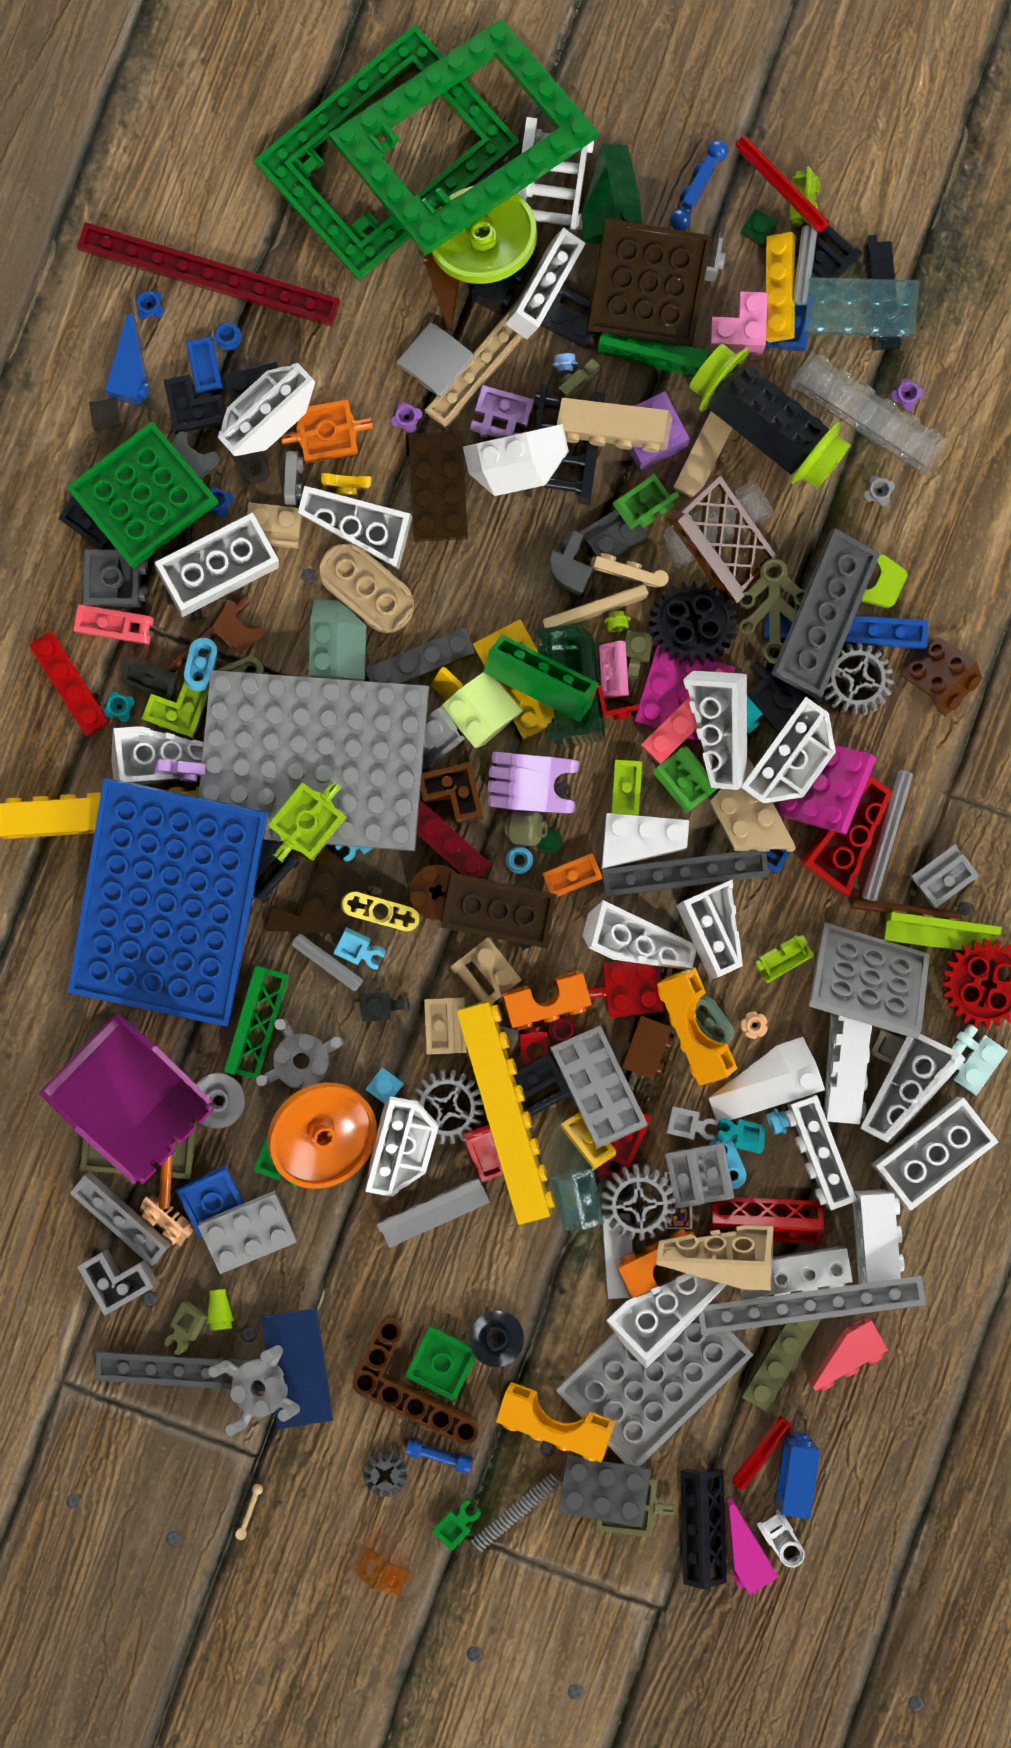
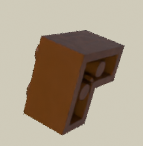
(454, 784)

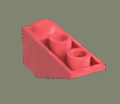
(852, 1349)

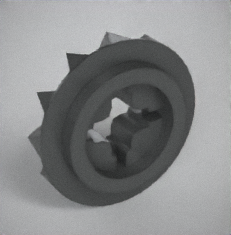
(383, 1461)

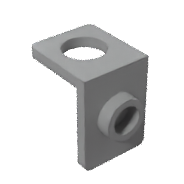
(719, 259)

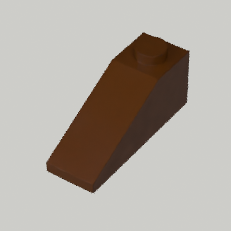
(444, 288)

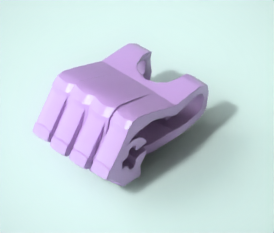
(528, 782)

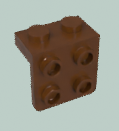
(943, 674)

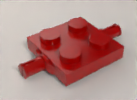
(630, 989)

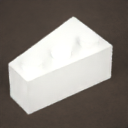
(641, 837)
(713, 929)

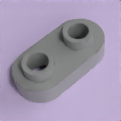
(293, 466)

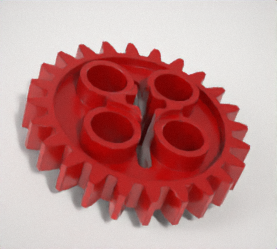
(961, 977)

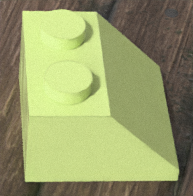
(482, 709)

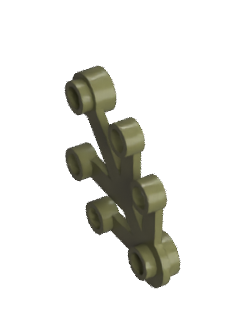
(773, 604)

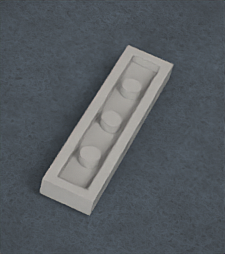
(120, 1218)

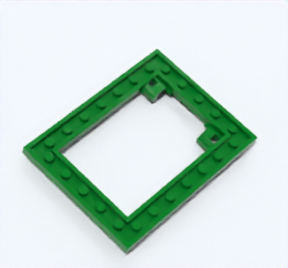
(291, 178)
(417, 216)

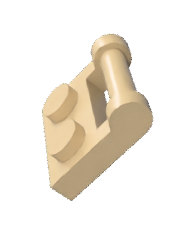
(492, 966)

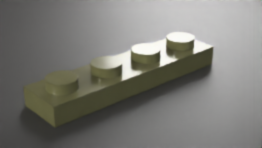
(778, 1362)

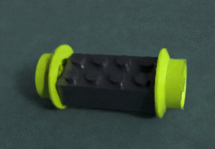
(768, 417)

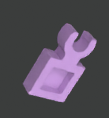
(185, 770)

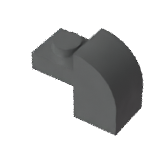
(568, 572)

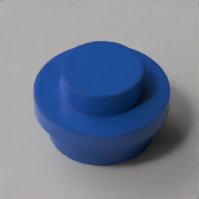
(227, 336)

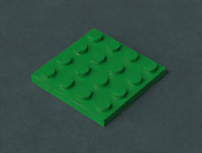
(142, 495)

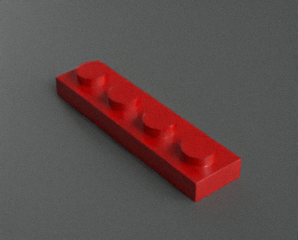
(69, 683)

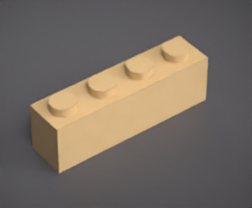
(615, 424)

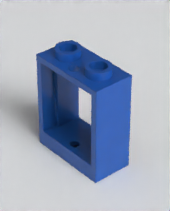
(797, 1476)

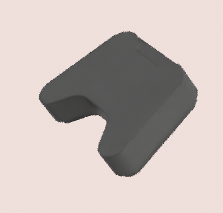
(200, 463)

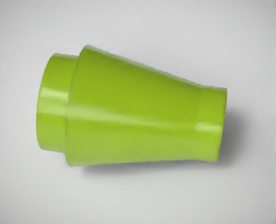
(219, 1311)

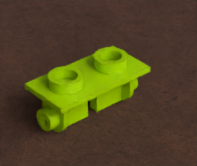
(808, 185)
(779, 962)

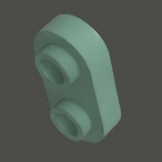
(712, 1020)

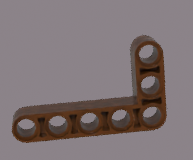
(406, 1392)

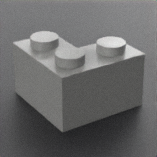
(111, 1286)

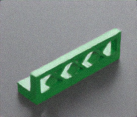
(655, 354)
(247, 1018)

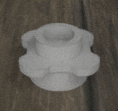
(879, 483)

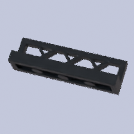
(880, 265)
(698, 1529)

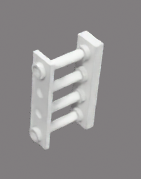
(531, 137)

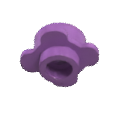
(913, 390)
(406, 410)

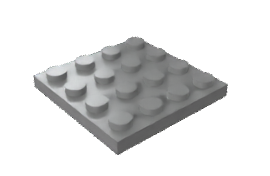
(870, 980)

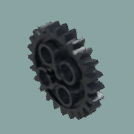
(716, 619)

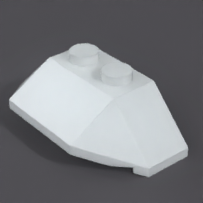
(266, 410)
(517, 460)
(794, 756)
(400, 1147)

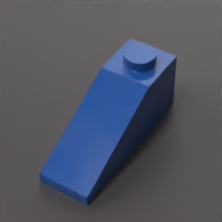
(128, 373)

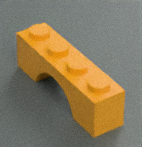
(707, 1058)
(522, 1412)

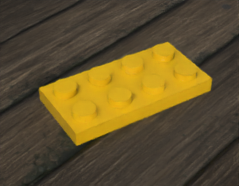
(535, 714)

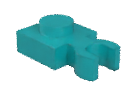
(746, 1134)

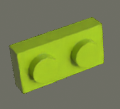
(626, 787)

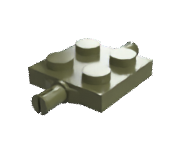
(652, 1508)

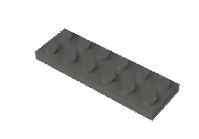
(825, 613)

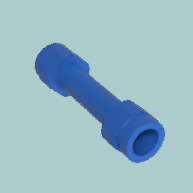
(462, 1462)

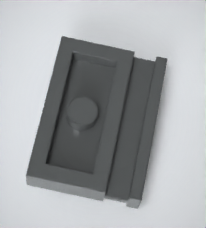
(612, 535)

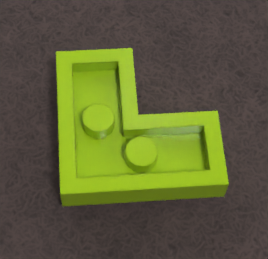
(180, 716)

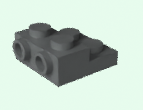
(112, 580)

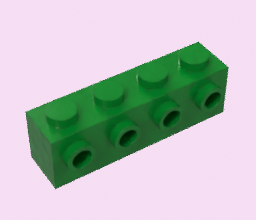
(540, 677)

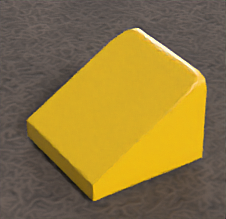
(446, 683)

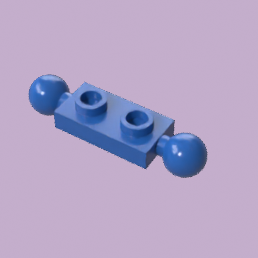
(716, 152)

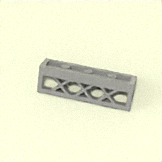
(433, 1212)

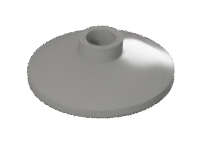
(233, 1096)

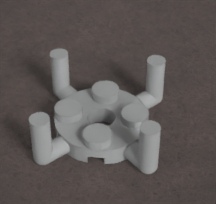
(289, 1048)
(248, 1398)

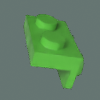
(644, 501)
(685, 779)

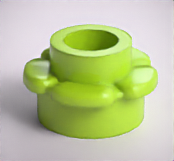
(617, 621)

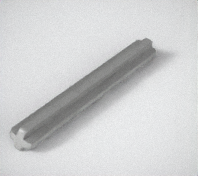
(887, 835)

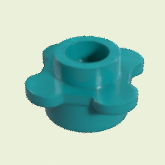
(116, 699)

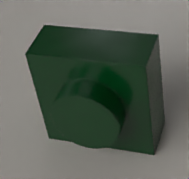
(758, 227)

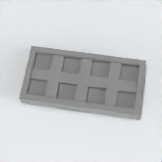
(598, 1087)

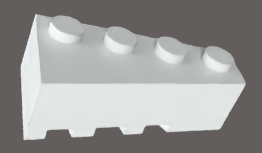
(361, 523)
(846, 1070)
(910, 1084)

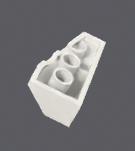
(139, 748)
(775, 1079)
(657, 1318)

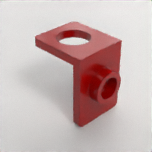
(617, 714)
(533, 1035)

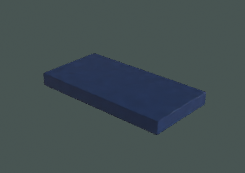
(301, 1363)

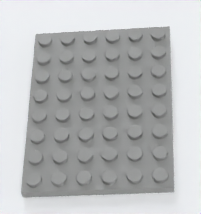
(289, 730)

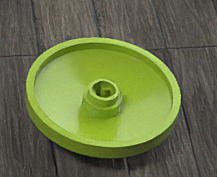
(492, 245)

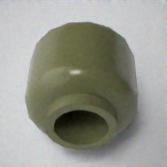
(525, 827)

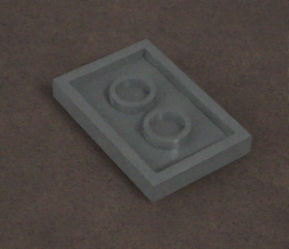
(604, 1490)

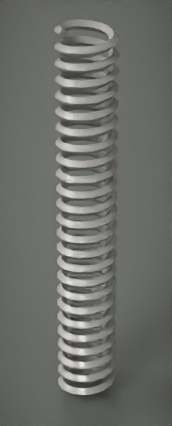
(523, 1511)

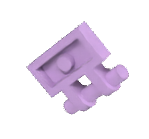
(503, 407)

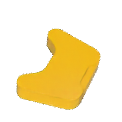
(346, 484)

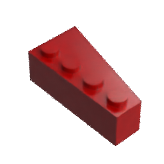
(837, 856)

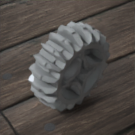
(867, 683)
(458, 1085)
(650, 1202)

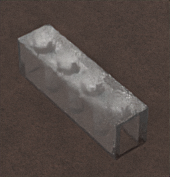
(752, 501)

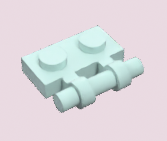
(980, 1062)

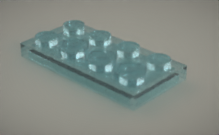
(862, 307)

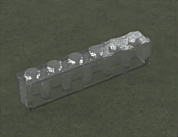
(868, 413)

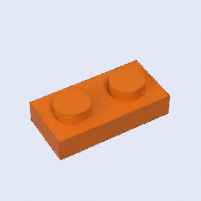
(572, 875)

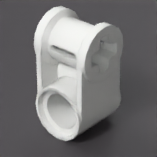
(780, 1535)

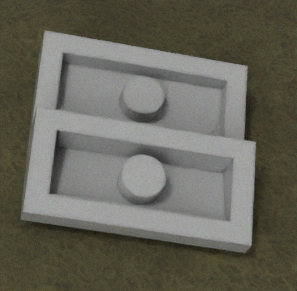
(435, 359)
(699, 1175)

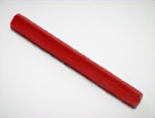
(781, 184)

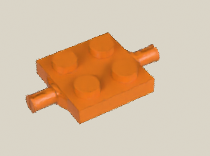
(327, 432)

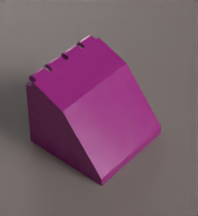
(127, 1099)

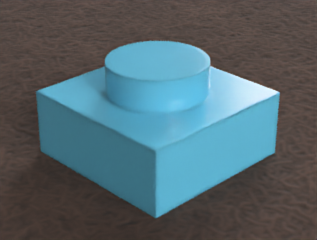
(384, 1085)

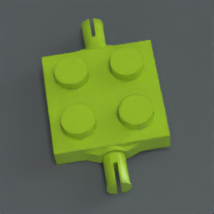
(307, 821)

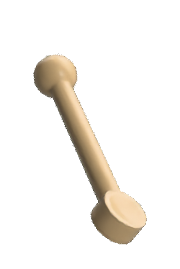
(241, 1533)

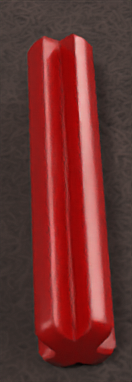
(761, 1453)

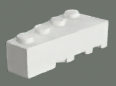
(721, 720)

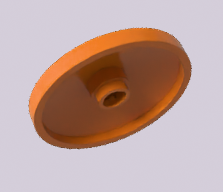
(322, 1135)

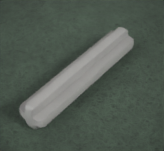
(804, 265)
(327, 962)

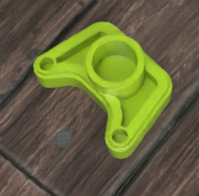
(888, 584)

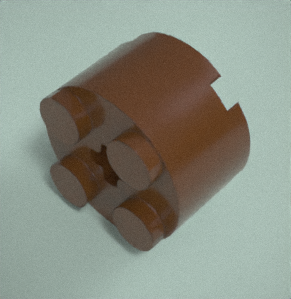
(420, 888)

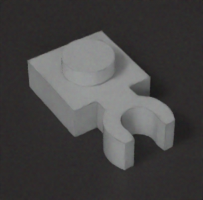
(685, 1123)

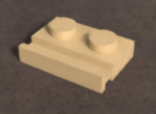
(278, 523)
(443, 1026)

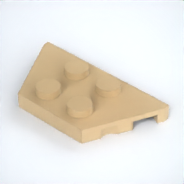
(749, 821)

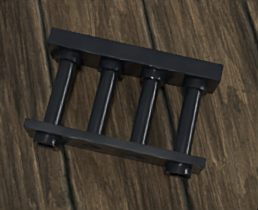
(585, 461)

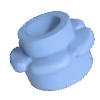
(564, 363)

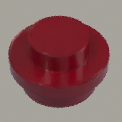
(562, 1029)

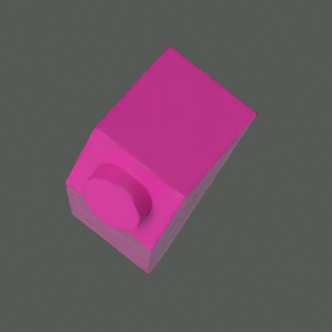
(749, 1561)

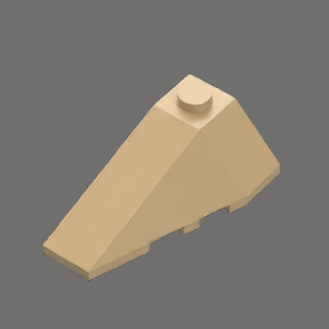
(731, 1258)

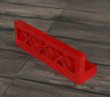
(787, 1229)

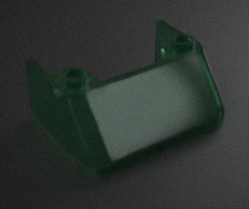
(575, 649)

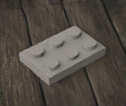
(247, 1232)

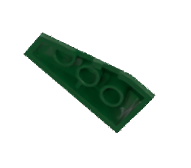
(611, 193)

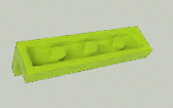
(936, 931)

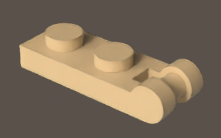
(631, 571)

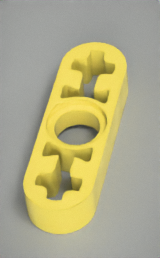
(401, 909)

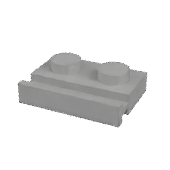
(440, 737)
(944, 876)

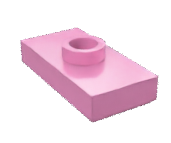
(614, 669)

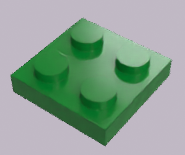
(441, 1363)

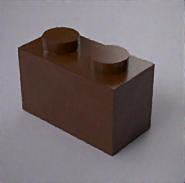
(647, 1047)

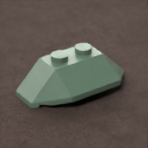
(336, 642)

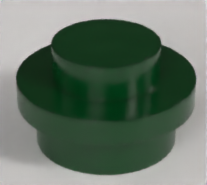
(551, 842)

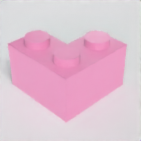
(745, 330)

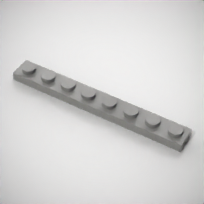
(813, 1305)

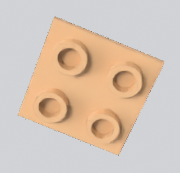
(172, 1231)

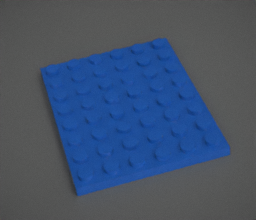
(167, 902)

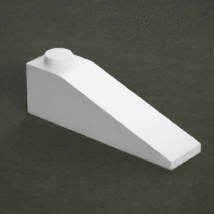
(632, 939)

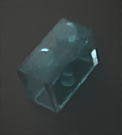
(578, 1199)

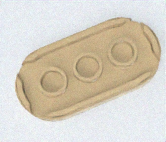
(366, 588)

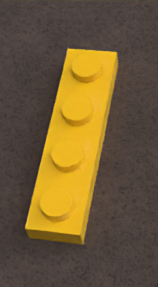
(780, 286)

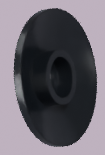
(510, 1338)

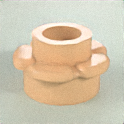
(746, 1025)

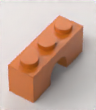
(569, 996)
(637, 1270)

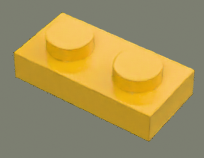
(580, 1137)

